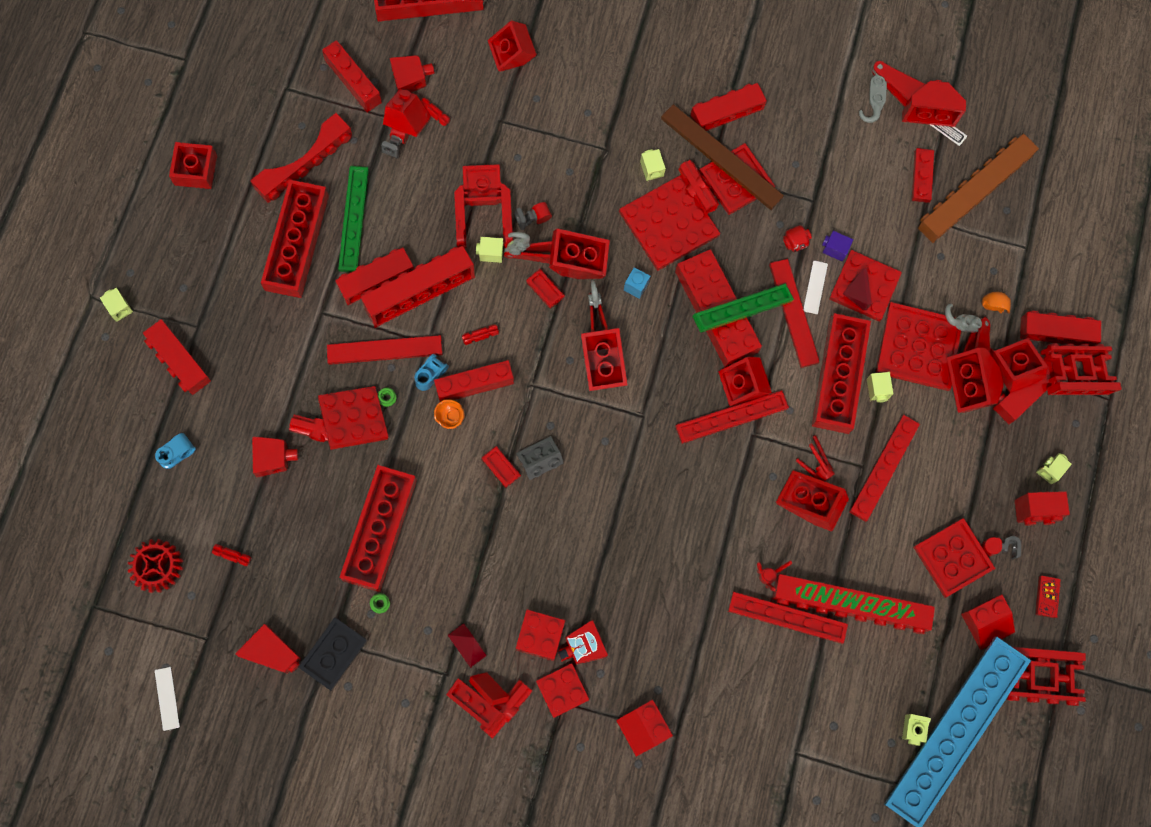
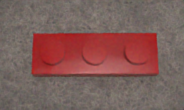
(922, 175)
(474, 704)

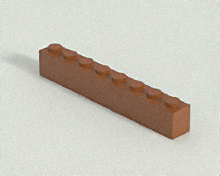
(978, 188)

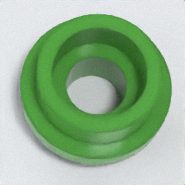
(387, 391)
(373, 603)

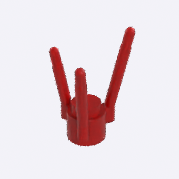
(825, 470)
(769, 575)

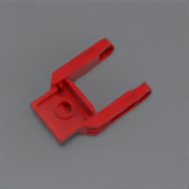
(480, 188)

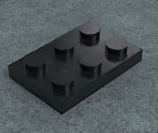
(333, 654)

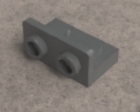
(540, 458)

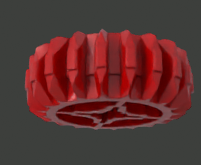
(149, 571)

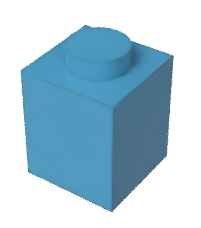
(636, 283)

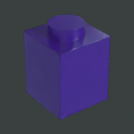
(837, 245)

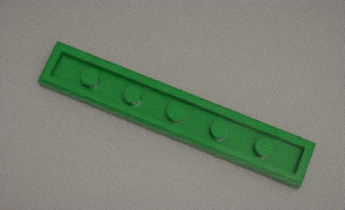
(353, 219)
(742, 308)

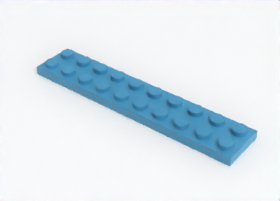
(957, 732)

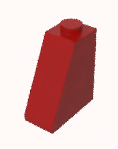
(270, 651)

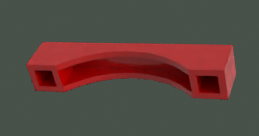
(272, 182)

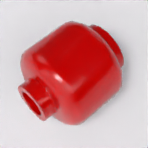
(797, 238)

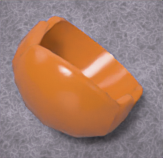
(996, 302)
(449, 414)

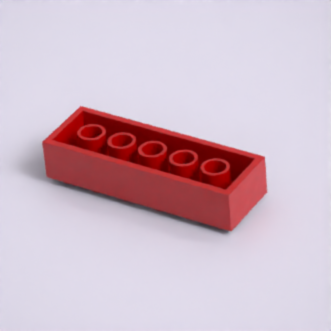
(404, 9)
(295, 239)
(418, 286)
(709, 288)
(841, 373)
(378, 528)

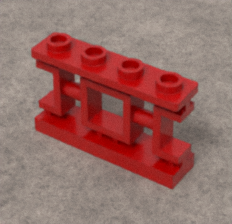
(1080, 384)
(1042, 659)

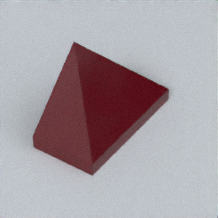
(859, 291)
(467, 645)

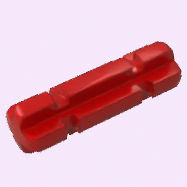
(435, 112)
(480, 334)
(231, 555)

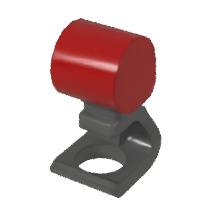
(396, 138)
(539, 213)
(994, 545)

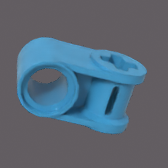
(432, 370)
(176, 450)

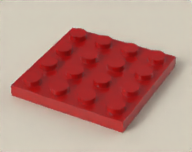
(668, 223)
(918, 346)

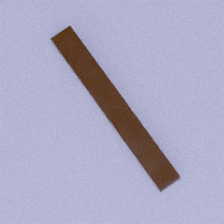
(722, 157)

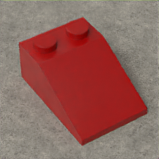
(813, 500)

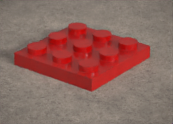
(727, 190)
(881, 284)
(352, 417)
(954, 558)

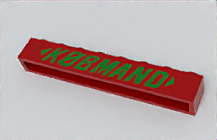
(853, 603)

